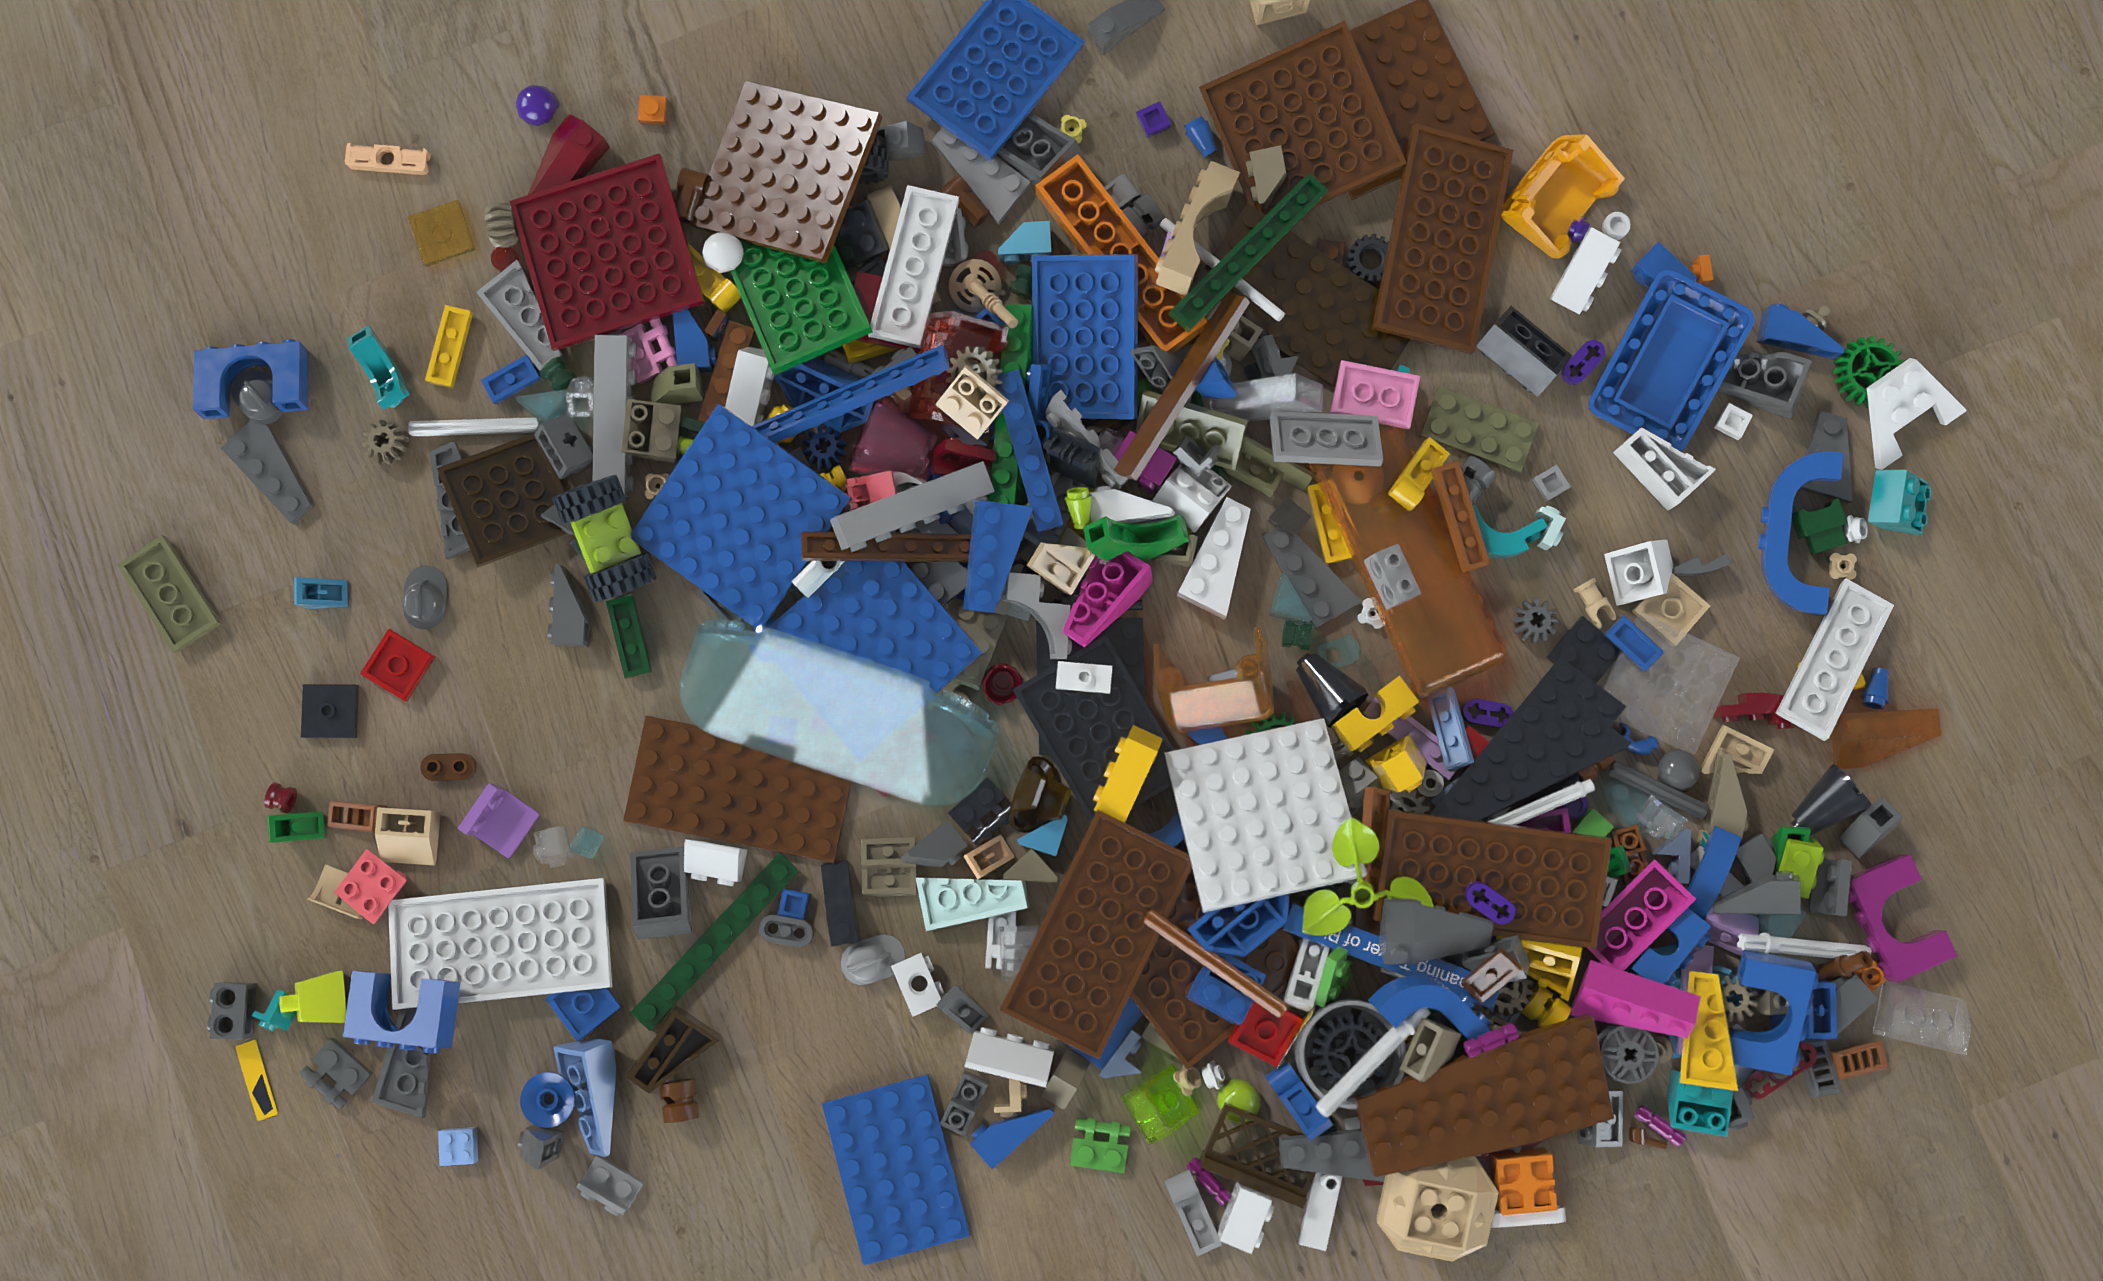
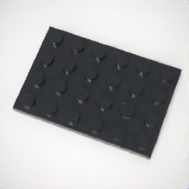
(1087, 726)

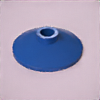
(534, 1102)

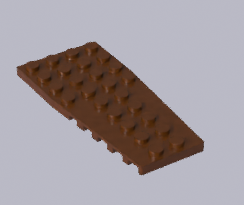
(1490, 1102)

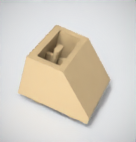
(972, 402)
(407, 835)

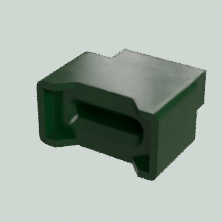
(1821, 527)

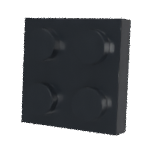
(860, 236)
(1586, 649)

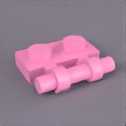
(647, 360)

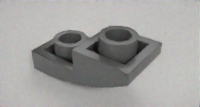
(964, 1103)

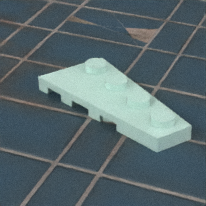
(966, 900)

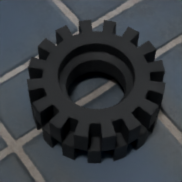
(876, 166)
(1354, 258)

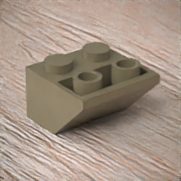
(651, 430)

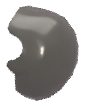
(1678, 770)

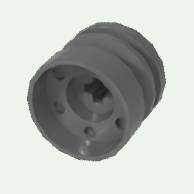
(1643, 1053)

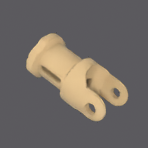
(1594, 600)

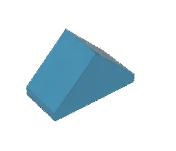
(320, 593)
(1046, 838)

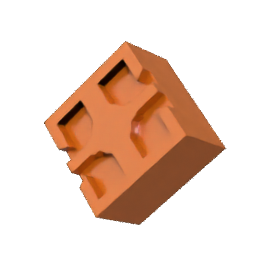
(1523, 1181)

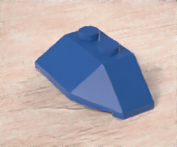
(817, 379)
(1240, 927)

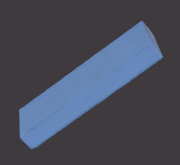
(1450, 729)

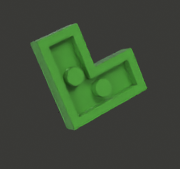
(1334, 977)

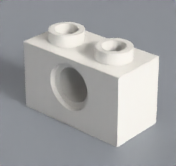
(918, 1000)

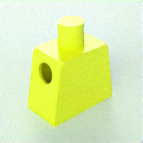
(318, 999)

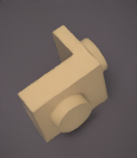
(1017, 1091)

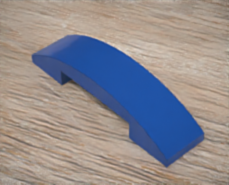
(1713, 870)

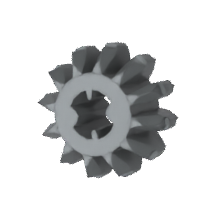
(1540, 629)

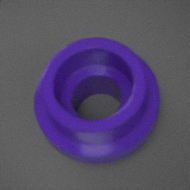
(1578, 229)

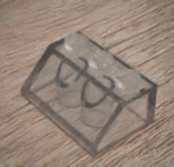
(1923, 1018)

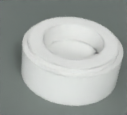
(1616, 225)

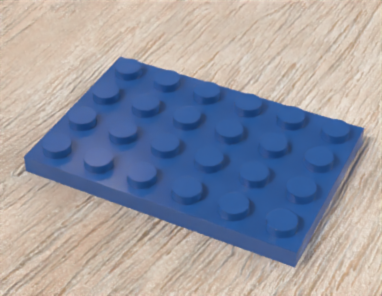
(995, 73)
(1086, 331)
(895, 1169)

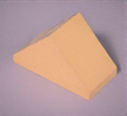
(989, 856)

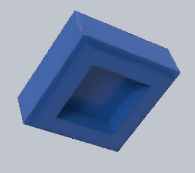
(794, 904)

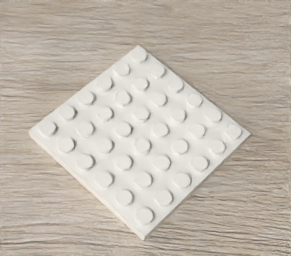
(1261, 814)

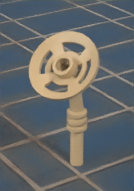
(980, 290)

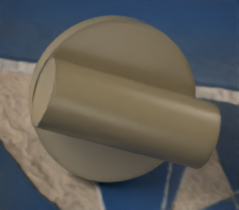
(1817, 316)
(1665, 1048)

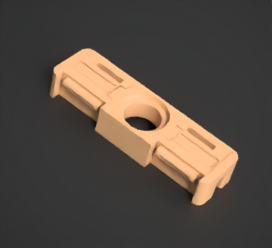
(369, 159)

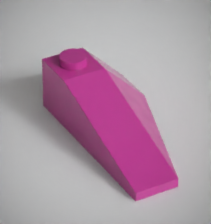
(1106, 595)

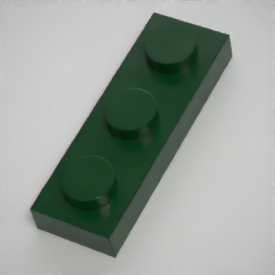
(628, 636)

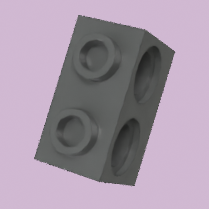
(239, 1012)

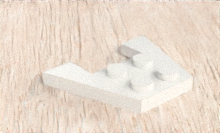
(1899, 400)

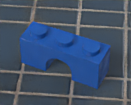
(1689, 932)

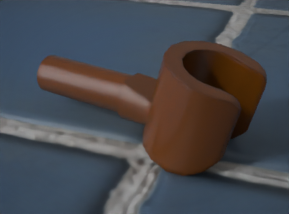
(1638, 1136)

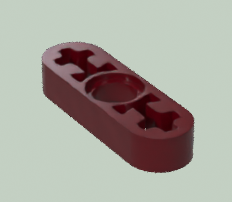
(1803, 1066)

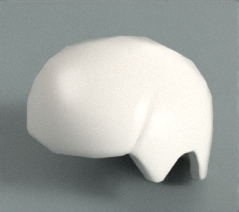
(722, 252)

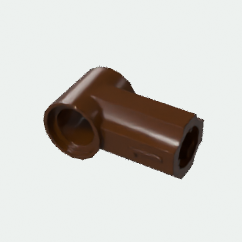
(690, 189)
(971, 207)

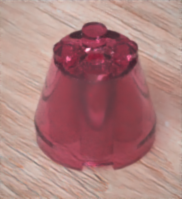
(891, 443)

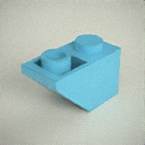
(1027, 241)

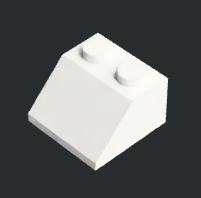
(715, 861)

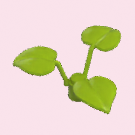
(1354, 845)

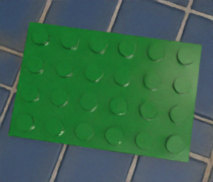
(798, 304)

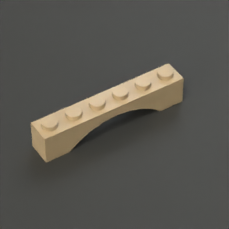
(1181, 259)

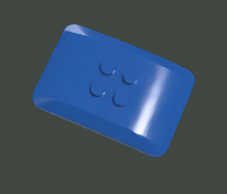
(1671, 359)

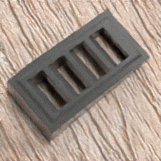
(1831, 1075)

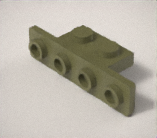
(1260, 471)

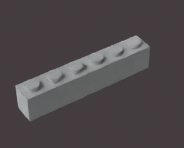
(611, 390)
(912, 505)

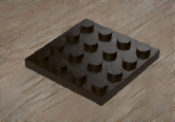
(502, 498)

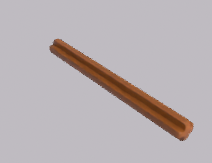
(1215, 963)

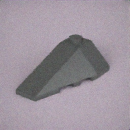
(1768, 381)
(1423, 933)

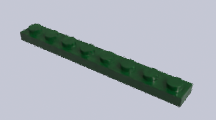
(1248, 252)
(715, 941)

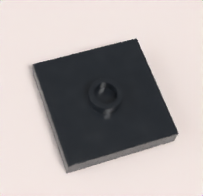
(329, 711)

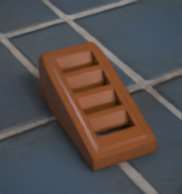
(369, 816)
(1837, 1055)

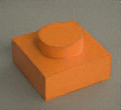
(652, 110)
(1702, 269)

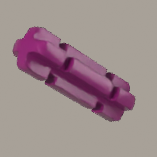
(1491, 1040)
(1660, 1125)
(1209, 1182)

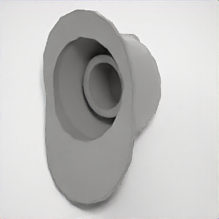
(871, 959)

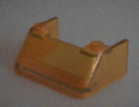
(1220, 701)

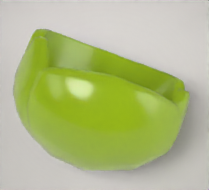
(1240, 1094)

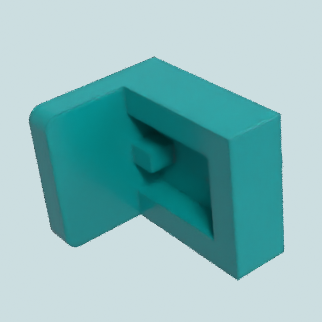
(273, 1016)

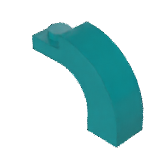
(379, 367)
(1508, 544)

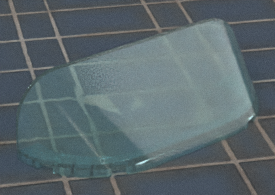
(835, 713)

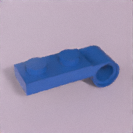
(1038, 383)
(1298, 1100)

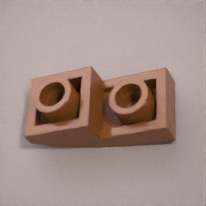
(1634, 848)

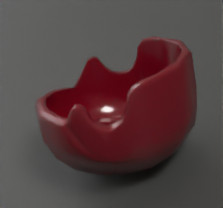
(1000, 682)

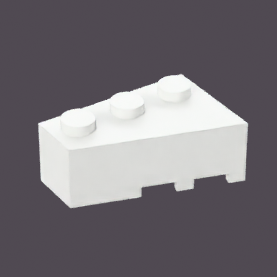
(1586, 271)
(750, 385)
(1661, 468)

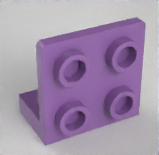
(499, 820)

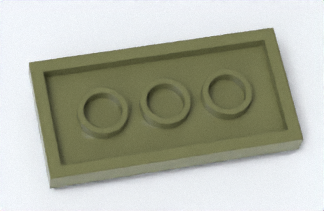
(1204, 427)
(1479, 429)
(169, 594)

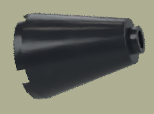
(1329, 688)
(1830, 801)

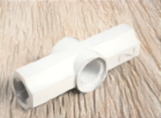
(813, 577)

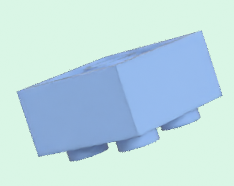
(458, 1146)

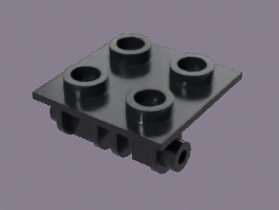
(1073, 457)

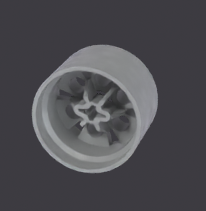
(1304, 1044)

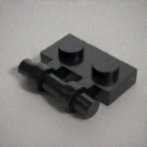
(976, 806)

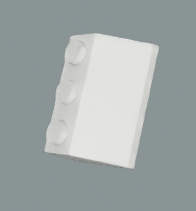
(1010, 1057)

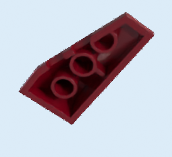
(569, 155)

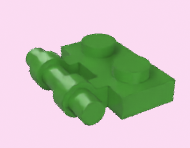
(1098, 1153)

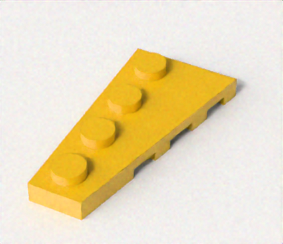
(1707, 1050)

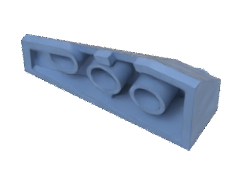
(592, 1073)

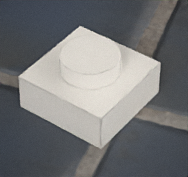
(1733, 421)

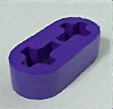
(1578, 358)
(1487, 706)
(1486, 907)

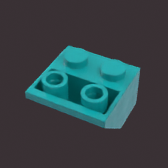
(1899, 501)
(1698, 1107)

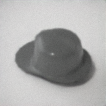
(254, 397)
(425, 597)

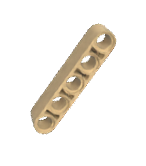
(887, 212)

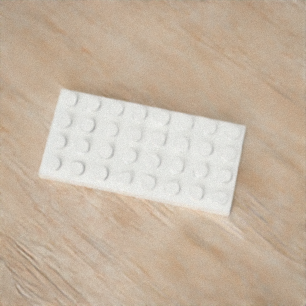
(502, 941)

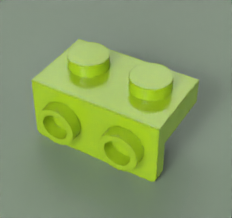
(1803, 860)

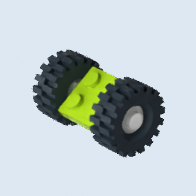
(605, 538)

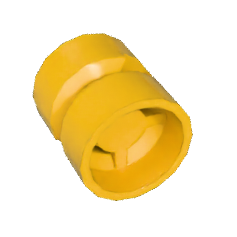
(1545, 1008)

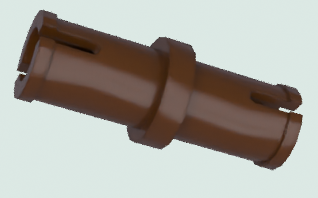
(1844, 965)

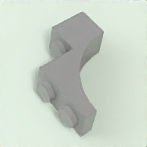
(1025, 592)

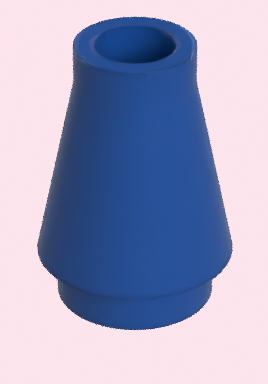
(1200, 135)
(1876, 690)

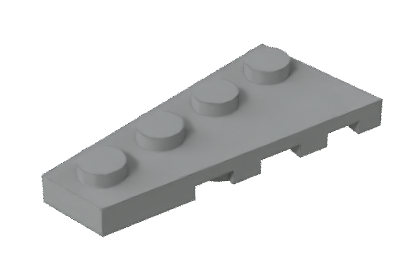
(991, 181)
(1069, 421)

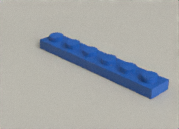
(1029, 452)

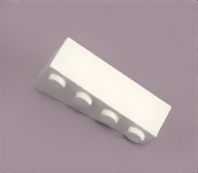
(1216, 564)

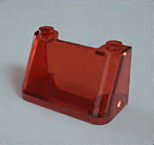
(955, 333)

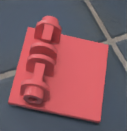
(870, 488)
(370, 886)

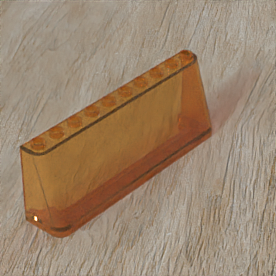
(1443, 630)

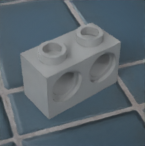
(1392, 576)

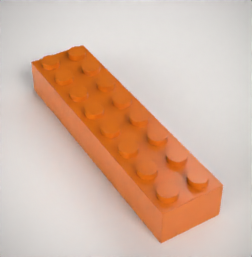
(1101, 228)

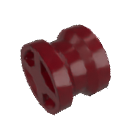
(280, 797)

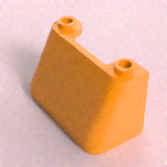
(1558, 191)

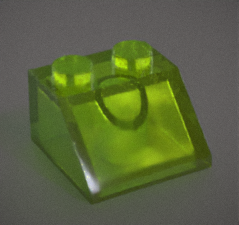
(1159, 1105)

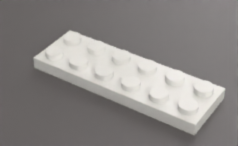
(913, 266)
(1834, 659)

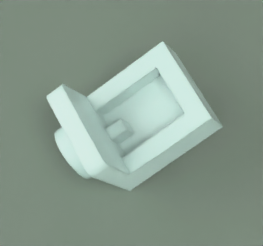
(1551, 534)

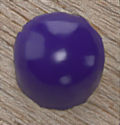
(536, 105)

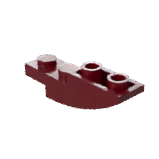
(1756, 707)

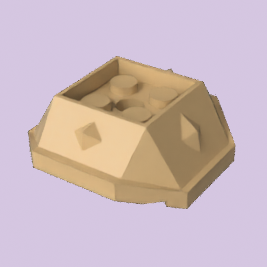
(1455, 1230)

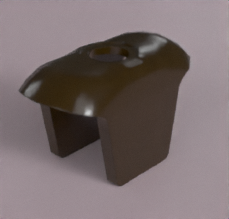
(1038, 796)

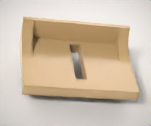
(324, 891)

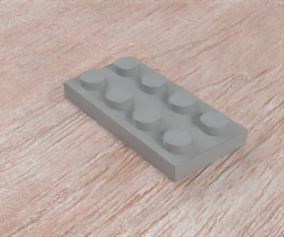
(1326, 438)

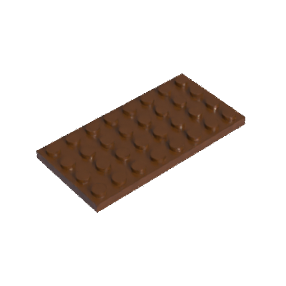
(1442, 239)
(734, 793)
(1546, 874)
(1096, 934)

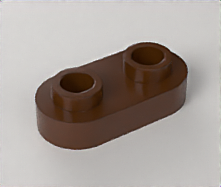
(447, 767)

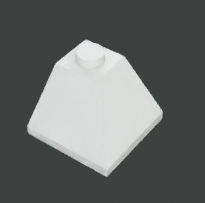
(1640, 571)

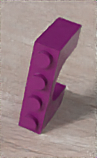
(1868, 894)

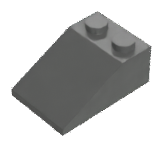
(1038, 149)
(660, 893)

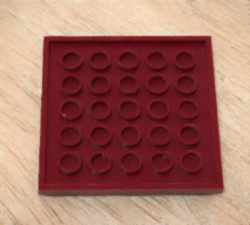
(606, 252)

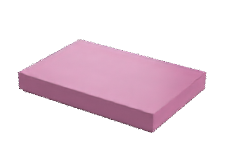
(1376, 392)

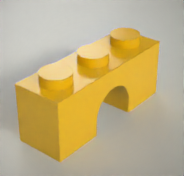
(1395, 702)

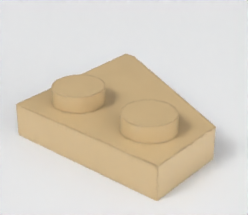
(1061, 564)
(1747, 754)

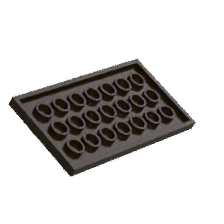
(1323, 304)

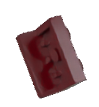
(956, 455)

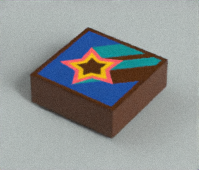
(717, 325)

